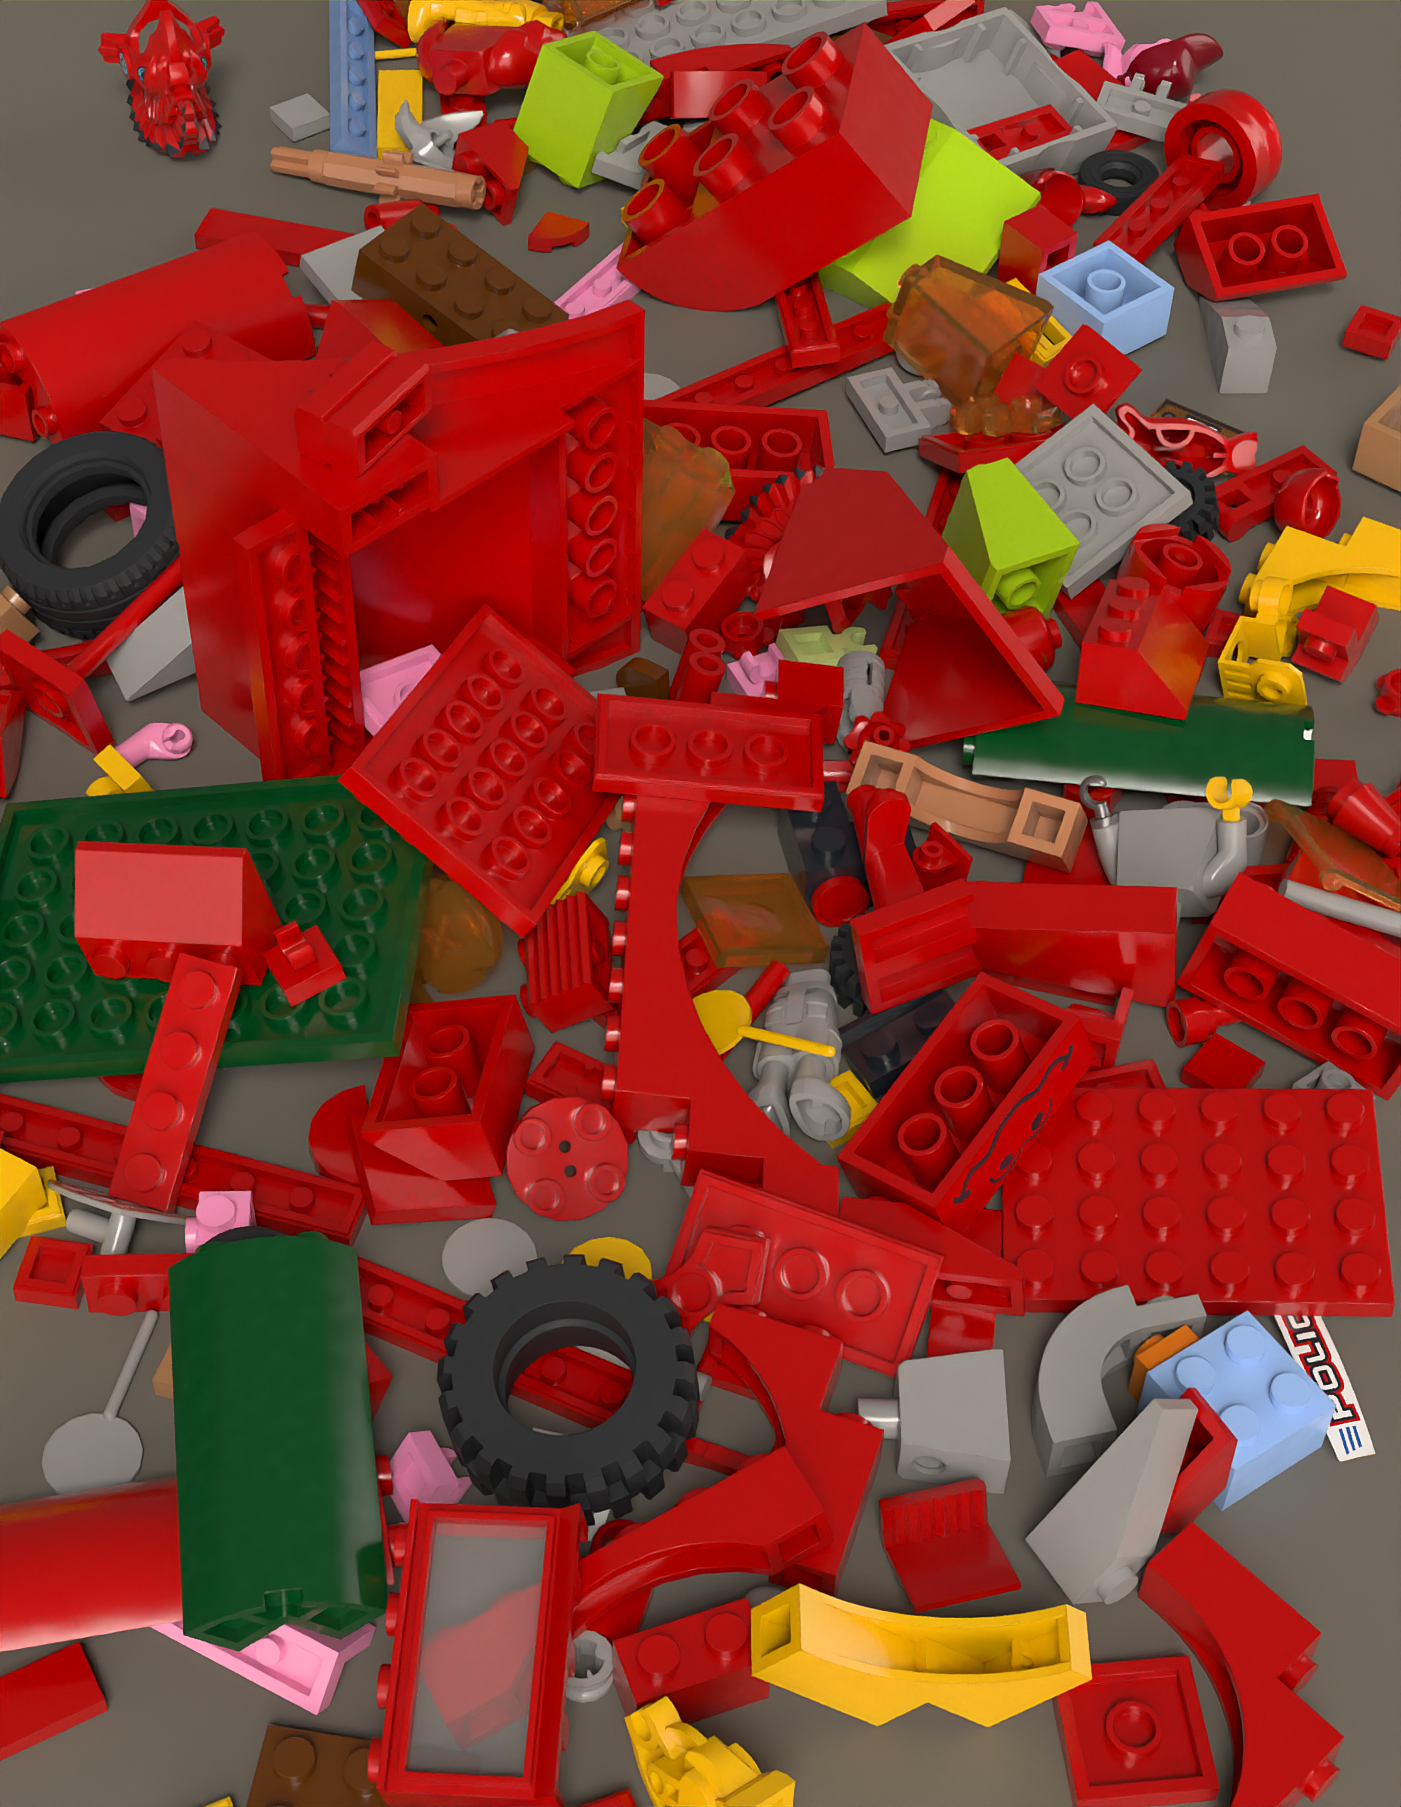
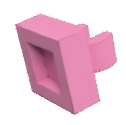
(751, 671)
(424, 1473)

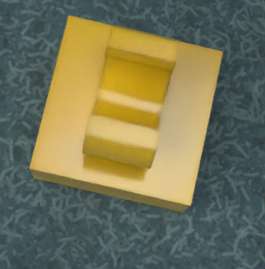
(120, 775)

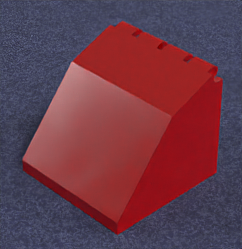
(961, 659)

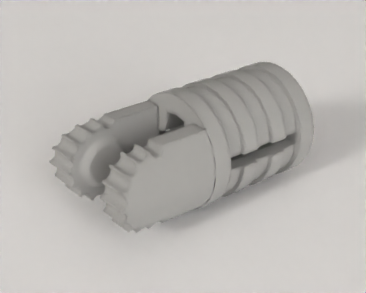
(861, 691)

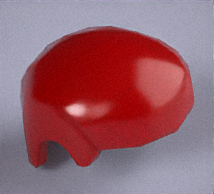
(1308, 502)

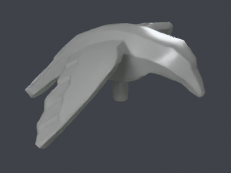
(435, 137)

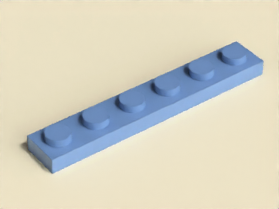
(352, 80)

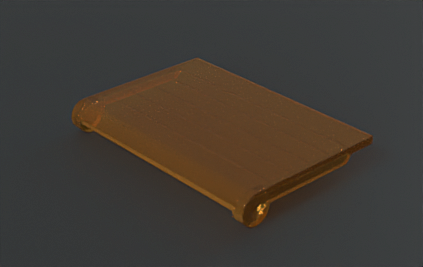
(1338, 855)

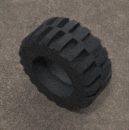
(553, 1311)

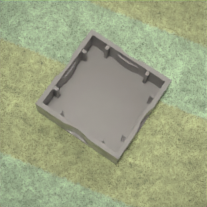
(997, 70)

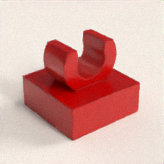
(302, 963)

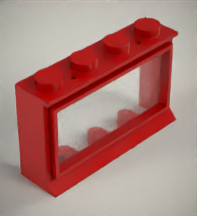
(479, 1656)

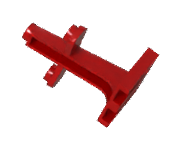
(913, 936)

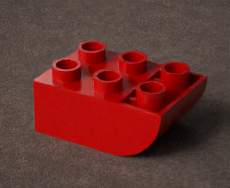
(778, 177)

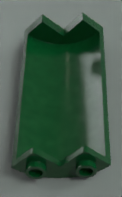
(1158, 754)
(274, 1441)

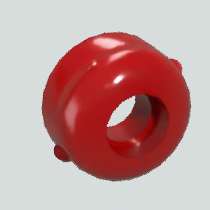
(1247, 126)

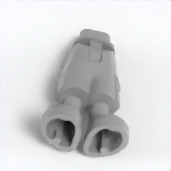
(805, 1011)

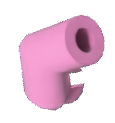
(156, 742)

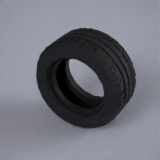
(55, 497)

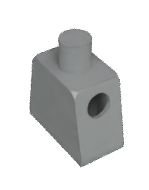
(947, 1419)

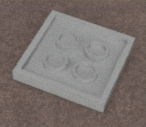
(1101, 491)

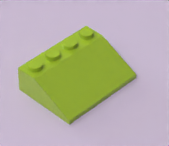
(955, 214)

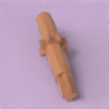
(391, 177)

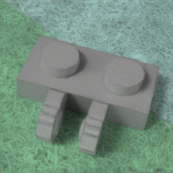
(1138, 110)
(896, 410)

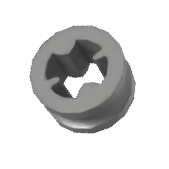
(595, 1685)

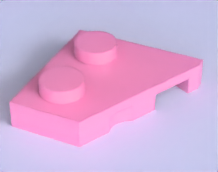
(1082, 30)

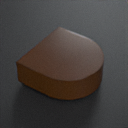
(644, 679)

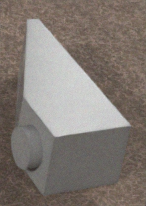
(1239, 344)
(1117, 1508)

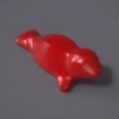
(1188, 441)

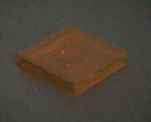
(753, 919)

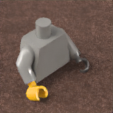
(1175, 847)

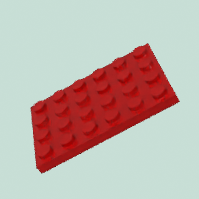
(490, 770)
(1206, 1194)

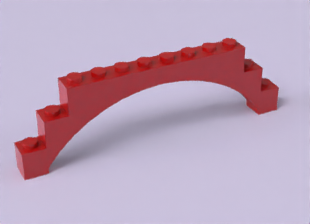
(663, 1059)

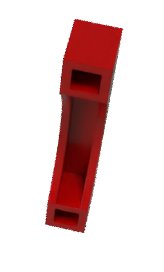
(746, 1523)

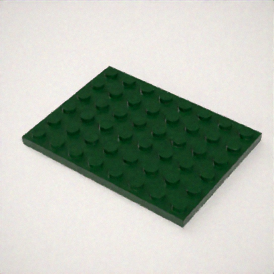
(321, 866)

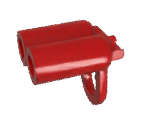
(699, 667)

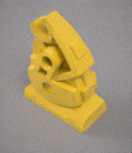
(698, 1771)

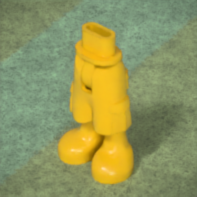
(478, 12)

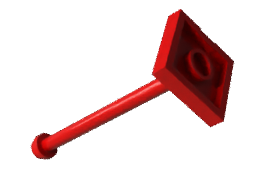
(60, 692)

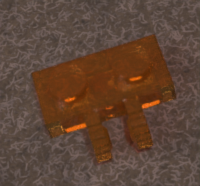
(998, 418)

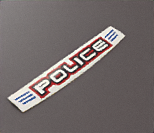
(1318, 1357)

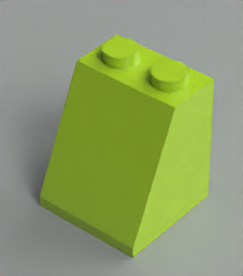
(582, 103)
(1009, 538)

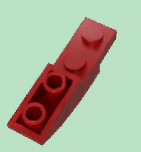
(715, 58)

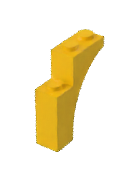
(1359, 565)
(892, 1662)

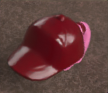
(1165, 60)

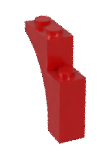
(793, 1381)
(1257, 1663)

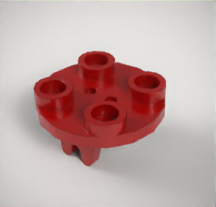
(538, 1166)

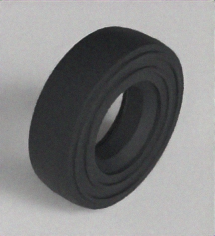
(1122, 166)

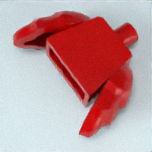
(481, 56)

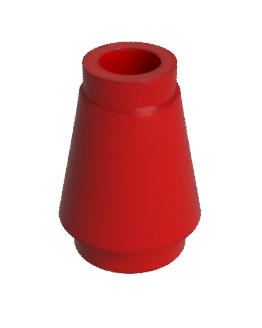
(1366, 816)

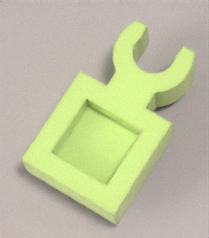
(819, 645)

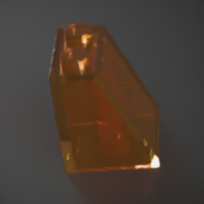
(962, 326)
(681, 495)

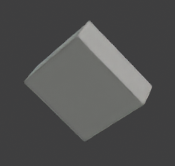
(300, 117)

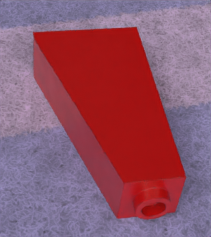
(1080, 936)

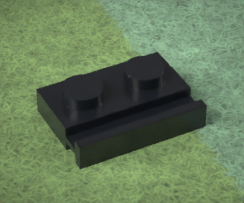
(886, 1042)

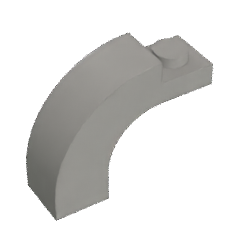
(1096, 1339)

